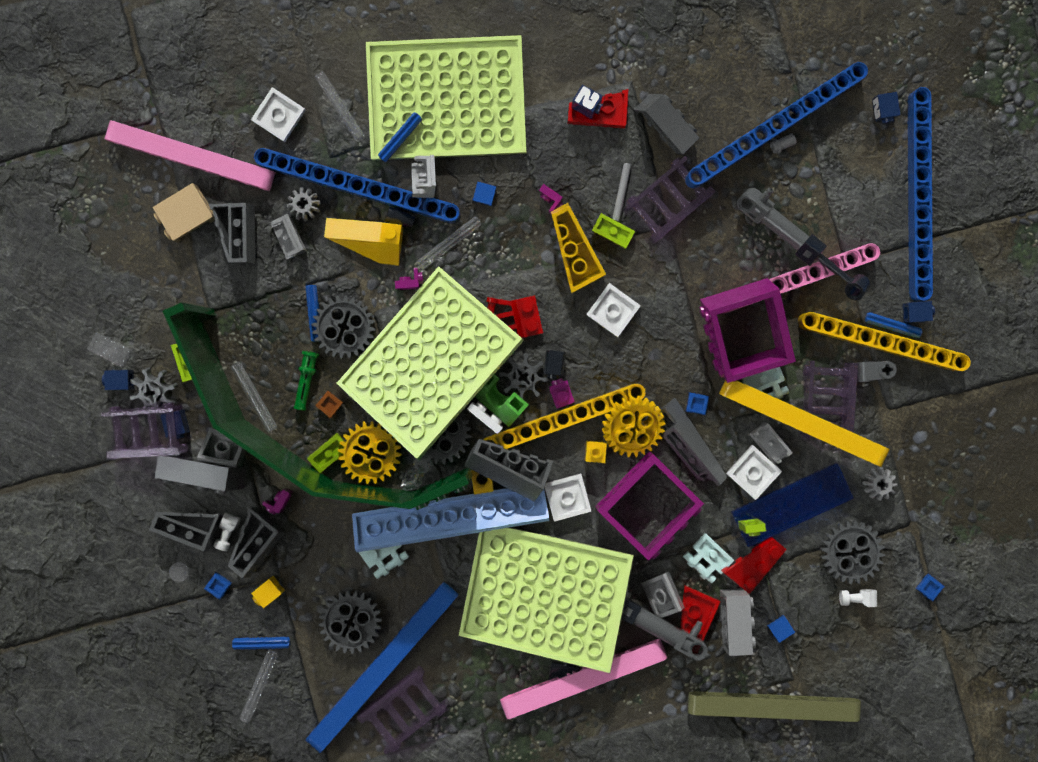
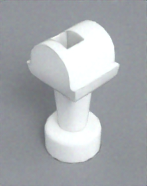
(228, 524)
(866, 596)

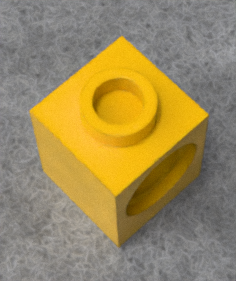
(595, 451)
(481, 488)
(267, 592)

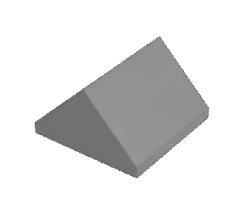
(220, 450)
(663, 595)

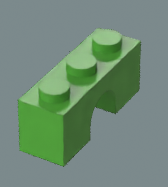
(504, 407)

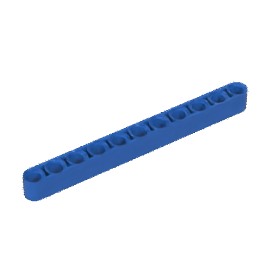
(783, 119)
(349, 180)
(925, 186)
(381, 667)

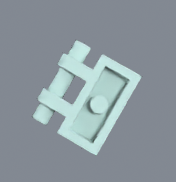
(767, 379)
(712, 554)
(375, 557)

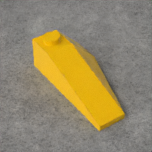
(371, 239)

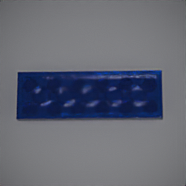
(795, 503)

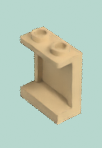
(183, 212)

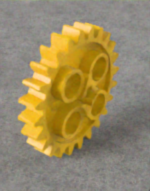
(650, 427)
(363, 468)

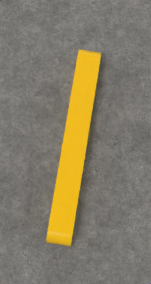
(892, 345)
(572, 417)
(805, 422)

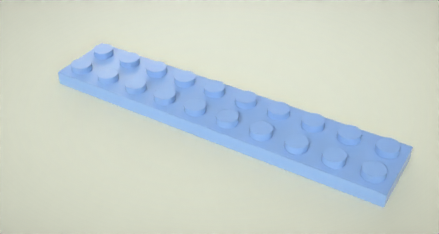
(446, 519)

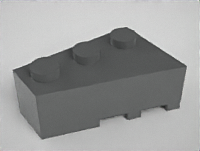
(668, 122)
(236, 230)
(187, 528)
(255, 542)

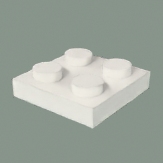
(278, 114)
(613, 310)
(491, 421)
(753, 472)
(567, 497)

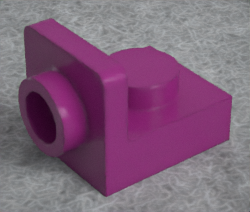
(549, 195)
(407, 284)
(561, 393)
(281, 499)

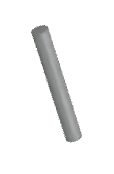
(621, 192)

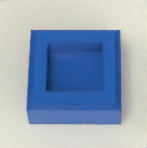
(484, 193)
(697, 403)
(218, 585)
(930, 587)
(781, 628)

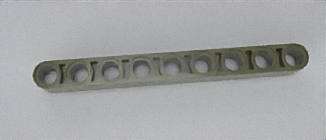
(774, 706)

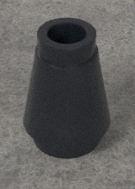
(399, 217)

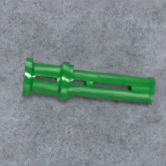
(300, 403)

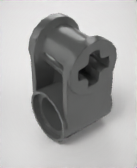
(872, 370)

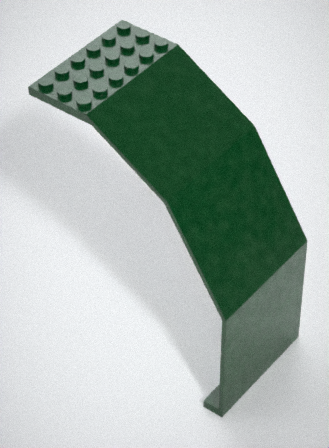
(226, 417)

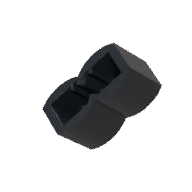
(554, 364)

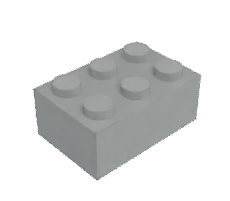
(737, 622)

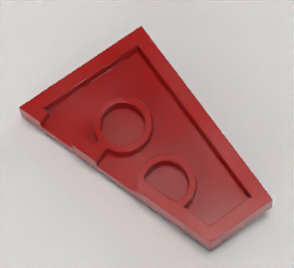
(611, 115)
(753, 567)
(697, 608)

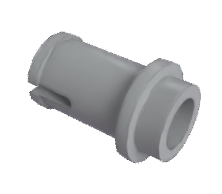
(782, 143)

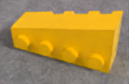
(577, 254)

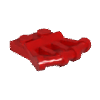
(524, 312)

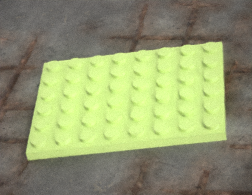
(460, 88)
(429, 362)
(547, 596)

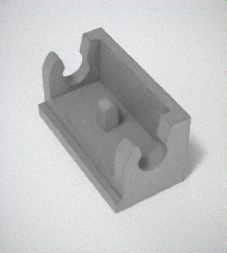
(423, 177)
(288, 236)
(770, 443)

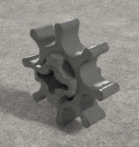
(531, 370)
(153, 384)

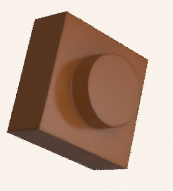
(329, 404)

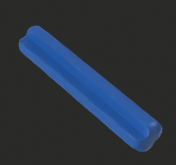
(400, 136)
(312, 304)
(893, 325)
(261, 643)

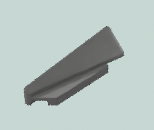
(689, 444)

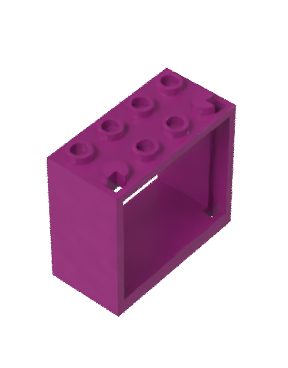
(736, 298)
(667, 534)

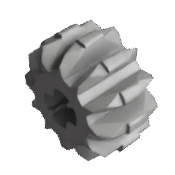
(309, 208)
(878, 476)

